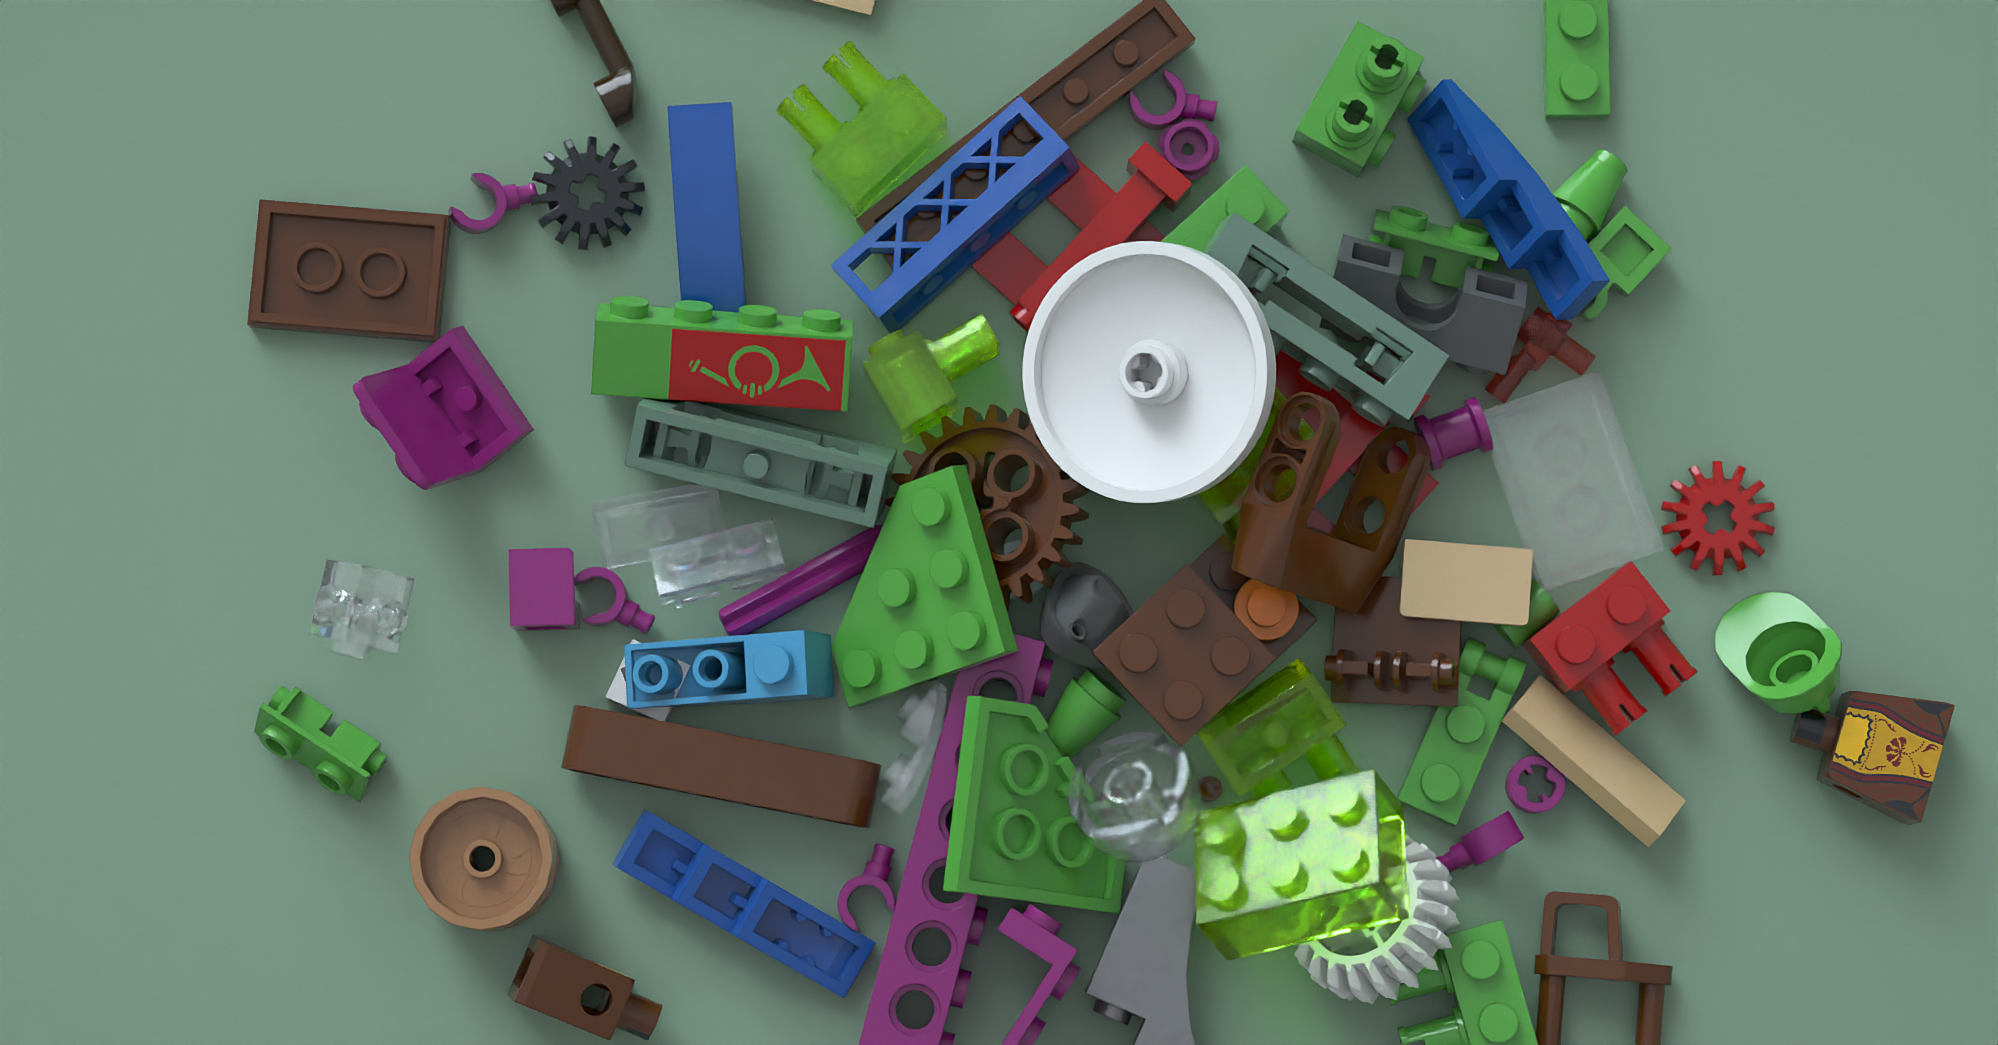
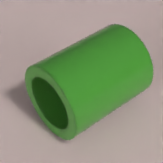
(1541, 611)

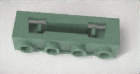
(1324, 362)
(762, 458)

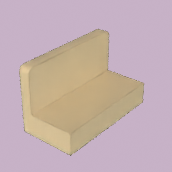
(1465, 582)

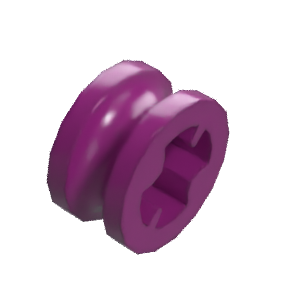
(1517, 793)

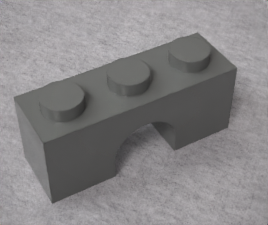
(1472, 326)

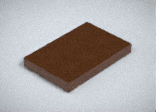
(349, 271)

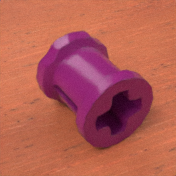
(1455, 433)

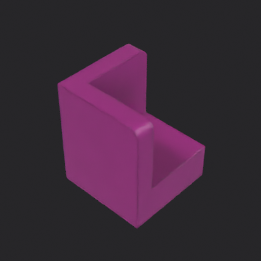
(542, 589)

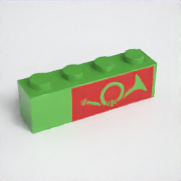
(722, 354)

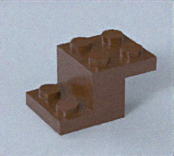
(1188, 650)

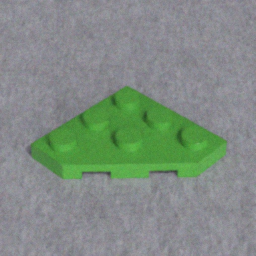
(925, 595)
(1015, 820)

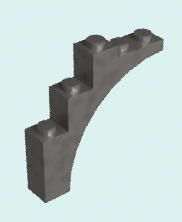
(1148, 956)

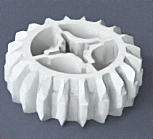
(1397, 947)

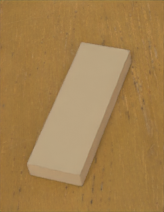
(1594, 761)

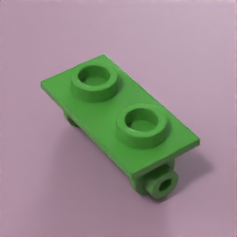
(1451, 247)
(293, 729)

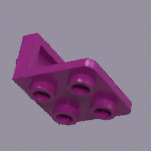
(443, 412)
(1038, 934)

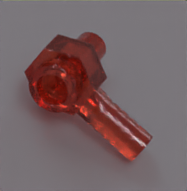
(1542, 339)

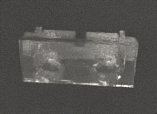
(696, 566)

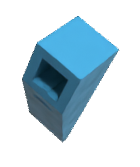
(730, 670)

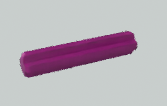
(799, 585)

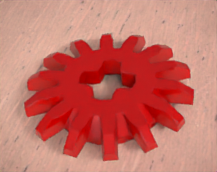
(1691, 519)

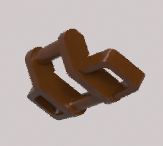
(1555, 969)

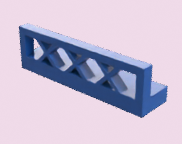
(969, 234)

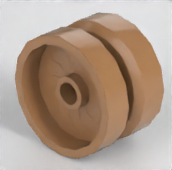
(445, 859)

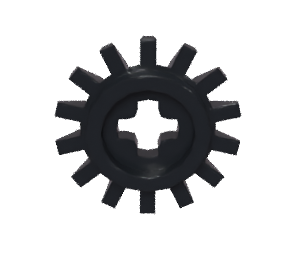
(600, 215)

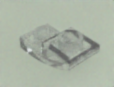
(924, 721)

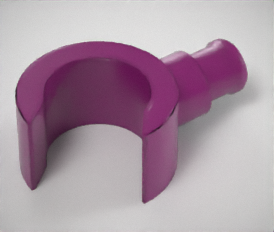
(1185, 106)
(505, 199)
(623, 610)
(1483, 843)
(875, 874)

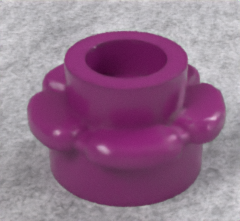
(1196, 134)

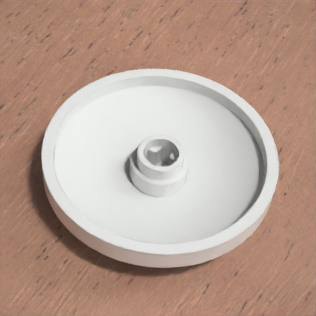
(1149, 372)

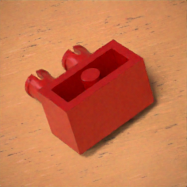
(1612, 617)

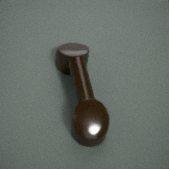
(618, 88)

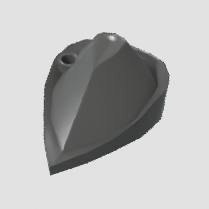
(1081, 613)

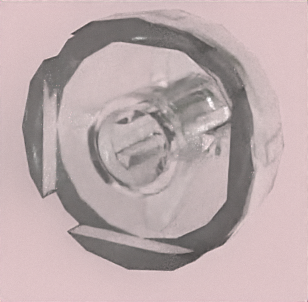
(1136, 797)

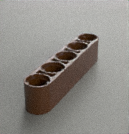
(721, 766)

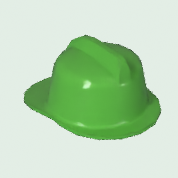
(1780, 652)

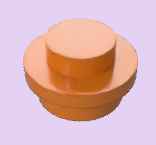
(1266, 609)

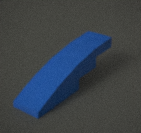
(1502, 189)
(707, 205)
(743, 903)

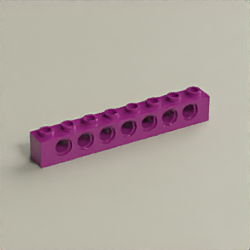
(915, 906)

